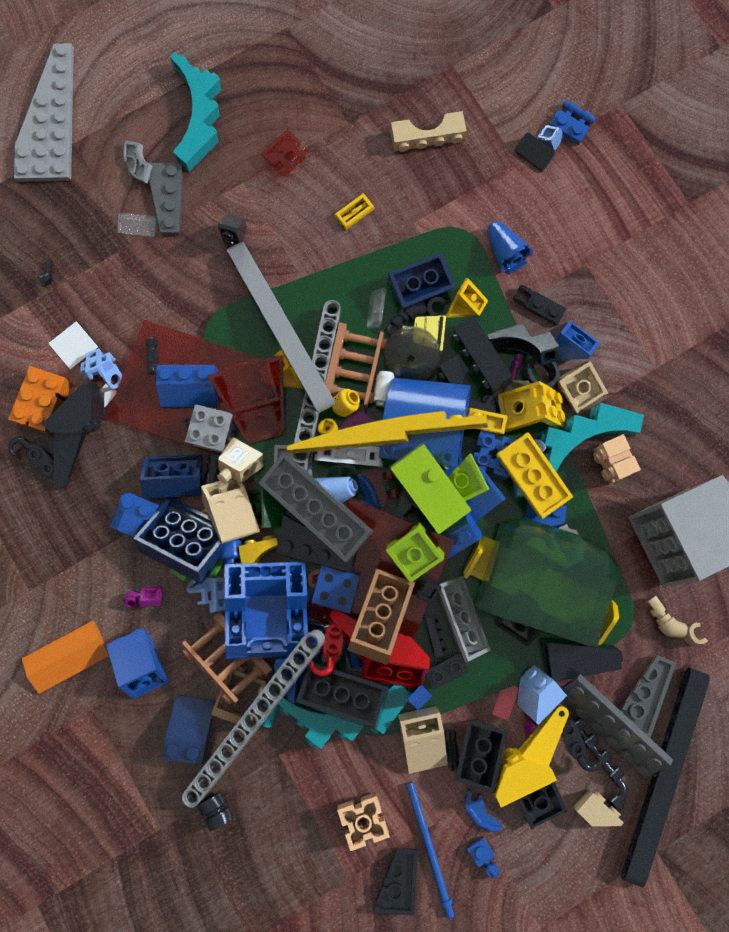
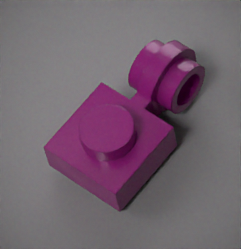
(148, 597)

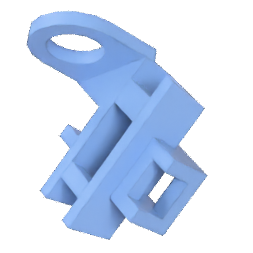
(101, 365)
(216, 587)

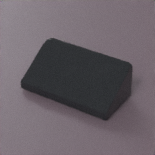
(535, 151)

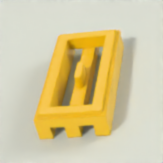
(342, 221)

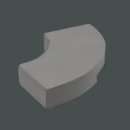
(135, 161)

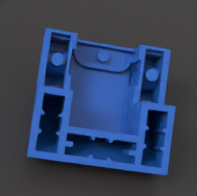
(419, 397)
(264, 609)

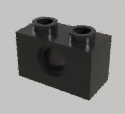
(446, 671)

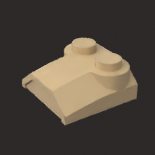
(581, 386)

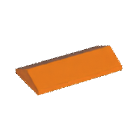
(65, 657)

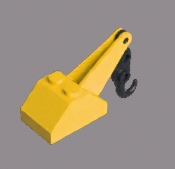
(528, 767)

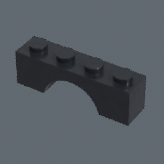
(454, 372)

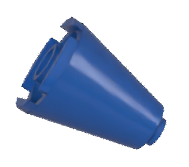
(507, 247)

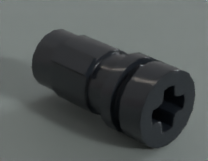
(212, 469)

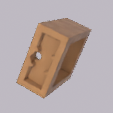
(228, 714)

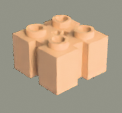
(616, 459)
(357, 832)

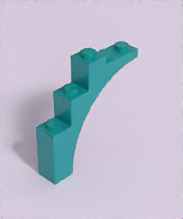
(200, 134)
(604, 420)
(323, 725)

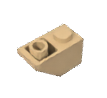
(595, 812)

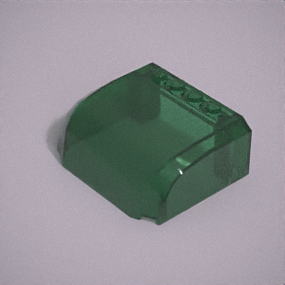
(549, 580)

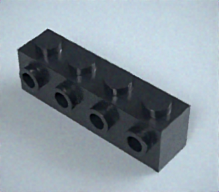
(482, 354)

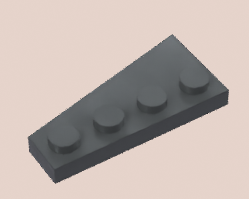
(166, 190)
(647, 696)

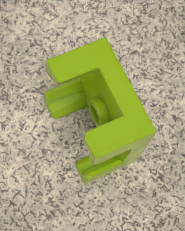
(415, 553)

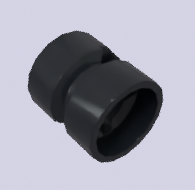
(214, 810)

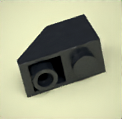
(232, 229)

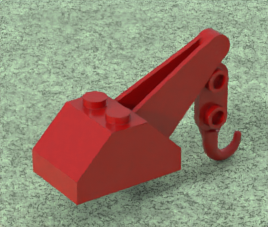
(405, 667)

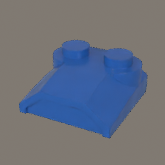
(132, 514)

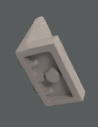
(208, 428)

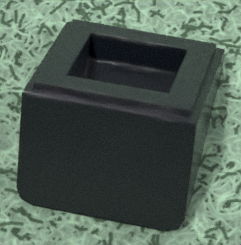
(426, 589)

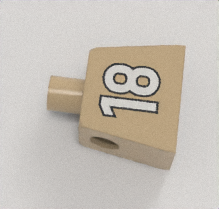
(239, 462)

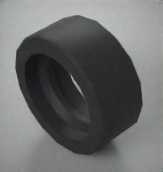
(551, 368)

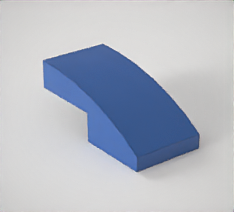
(419, 697)

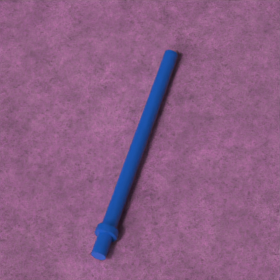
(445, 900)

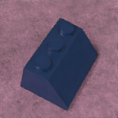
(420, 280)
(172, 476)

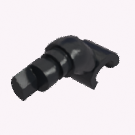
(416, 310)

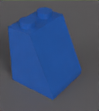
(485, 501)
(137, 663)

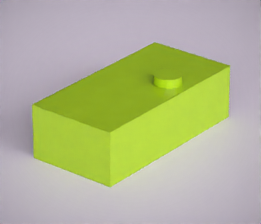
(430, 488)

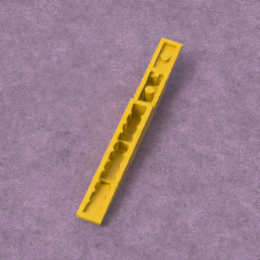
(389, 431)

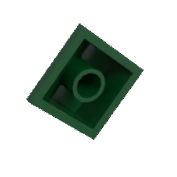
(266, 508)

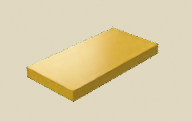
(534, 476)

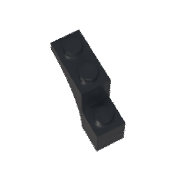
(517, 338)

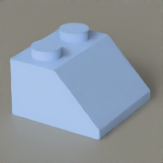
(538, 694)

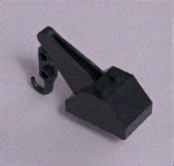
(70, 425)

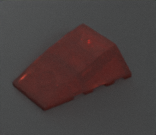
(254, 396)

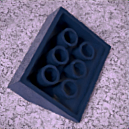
(181, 540)

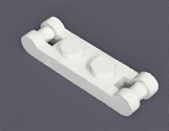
(352, 456)

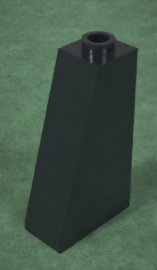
(568, 658)

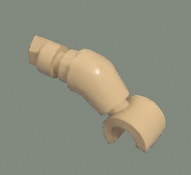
(673, 628)

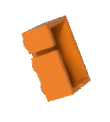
(38, 398)

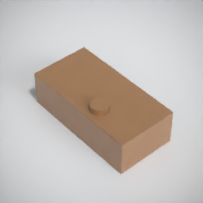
(381, 617)

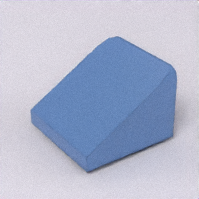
(551, 136)

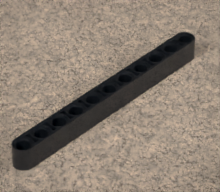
(664, 782)

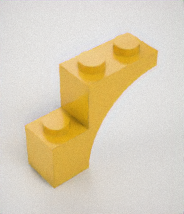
(253, 551)

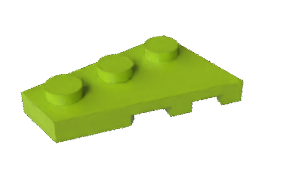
(468, 479)

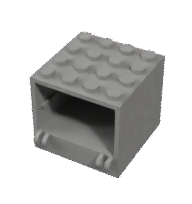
(687, 533)

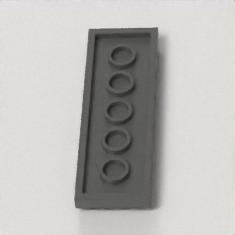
(315, 507)
(614, 727)

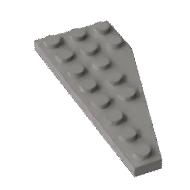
(45, 138)

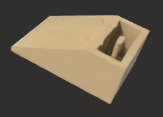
(229, 510)
(423, 739)

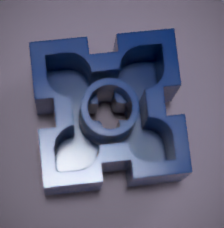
(486, 444)

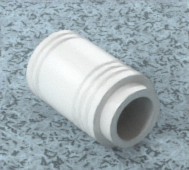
(382, 386)

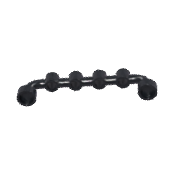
(614, 774)

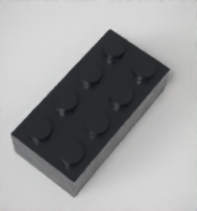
(343, 697)

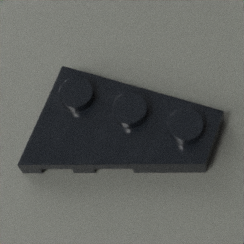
(399, 886)

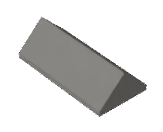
(463, 619)

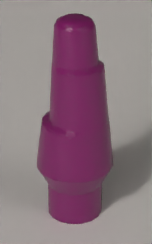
(516, 365)

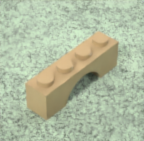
(407, 136)

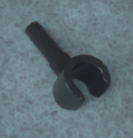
(46, 278)

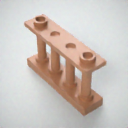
(339, 352)
(260, 667)

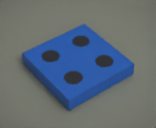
(336, 589)

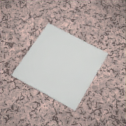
(73, 345)

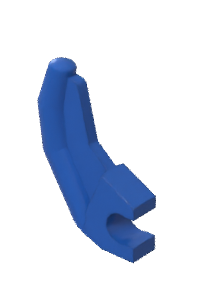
(369, 491)
(478, 814)

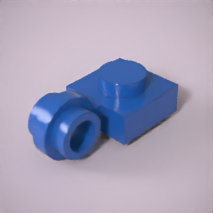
(482, 854)

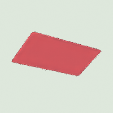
(505, 702)

